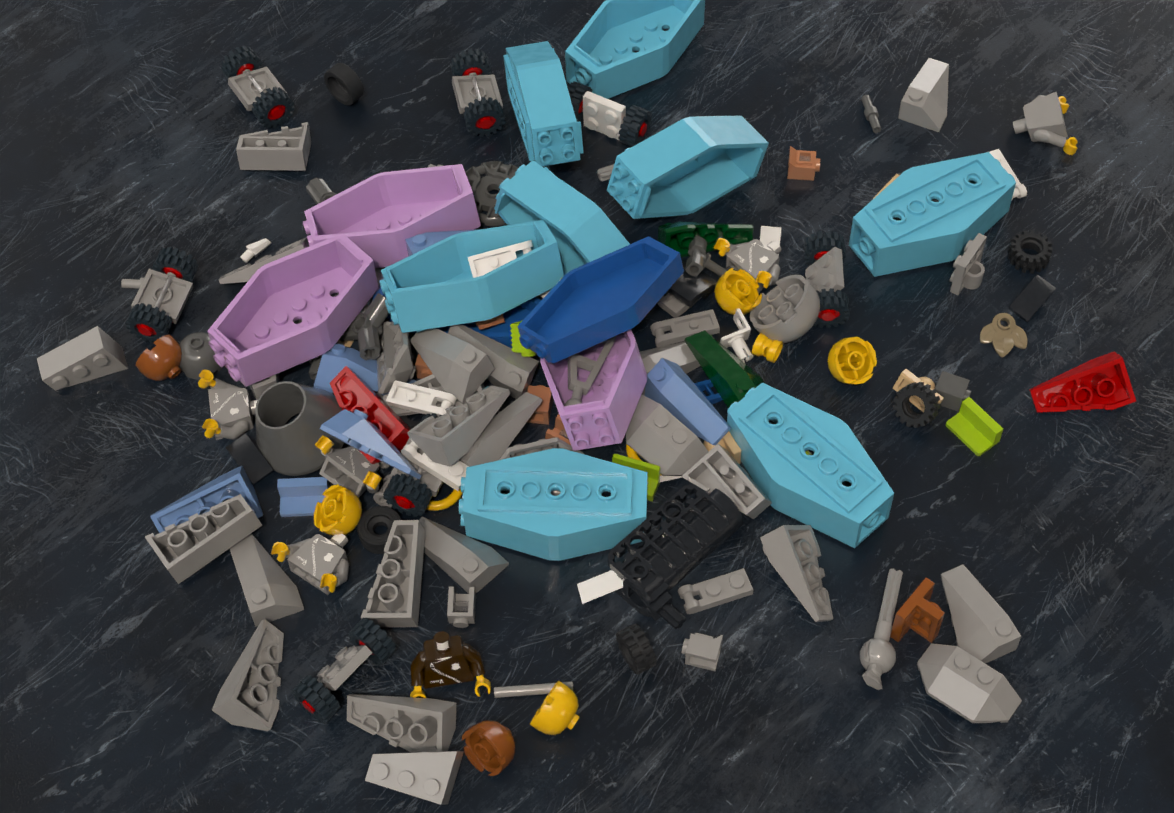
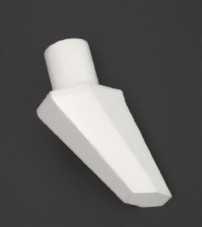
(255, 249)

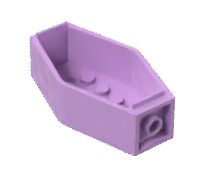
(395, 207)
(258, 329)
(606, 408)

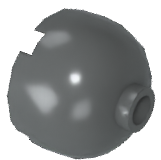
(197, 355)

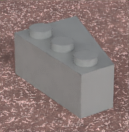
(275, 150)
(82, 359)
(723, 472)

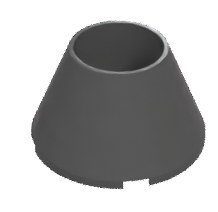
(292, 447)

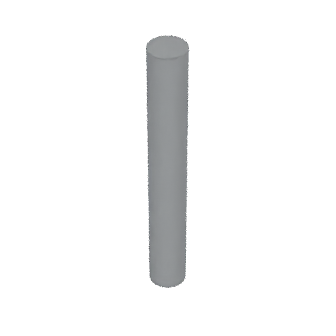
(524, 690)

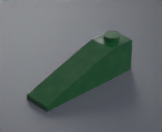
(680, 234)
(724, 369)

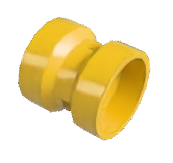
(766, 347)

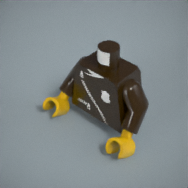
(446, 662)

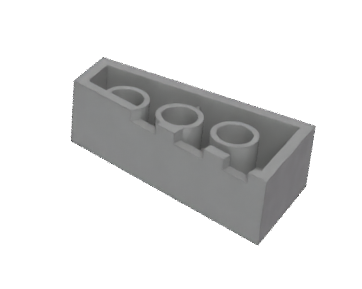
(203, 537)
(397, 588)

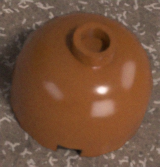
(162, 360)
(489, 746)

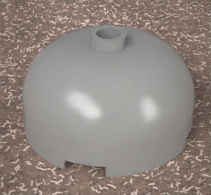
(787, 309)

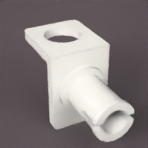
(737, 339)

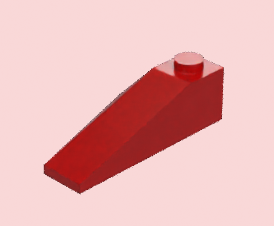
(1092, 385)
(355, 394)

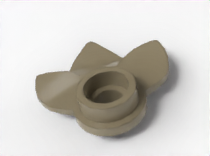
(1003, 337)

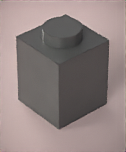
(953, 389)

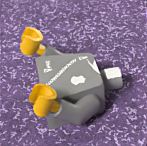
(1046, 122)
(754, 258)
(229, 408)
(348, 468)
(317, 560)

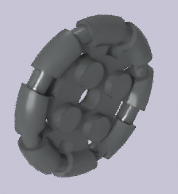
(481, 187)

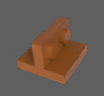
(919, 614)

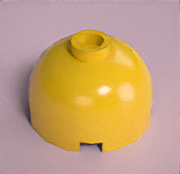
(737, 291)
(852, 360)
(338, 511)
(557, 711)

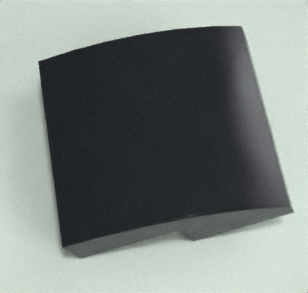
(691, 288)

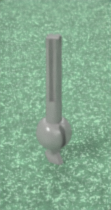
(878, 653)

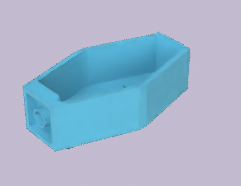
(605, 46)
(542, 104)
(686, 166)
(971, 199)
(573, 219)
(439, 288)
(805, 484)
(549, 525)

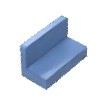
(301, 495)

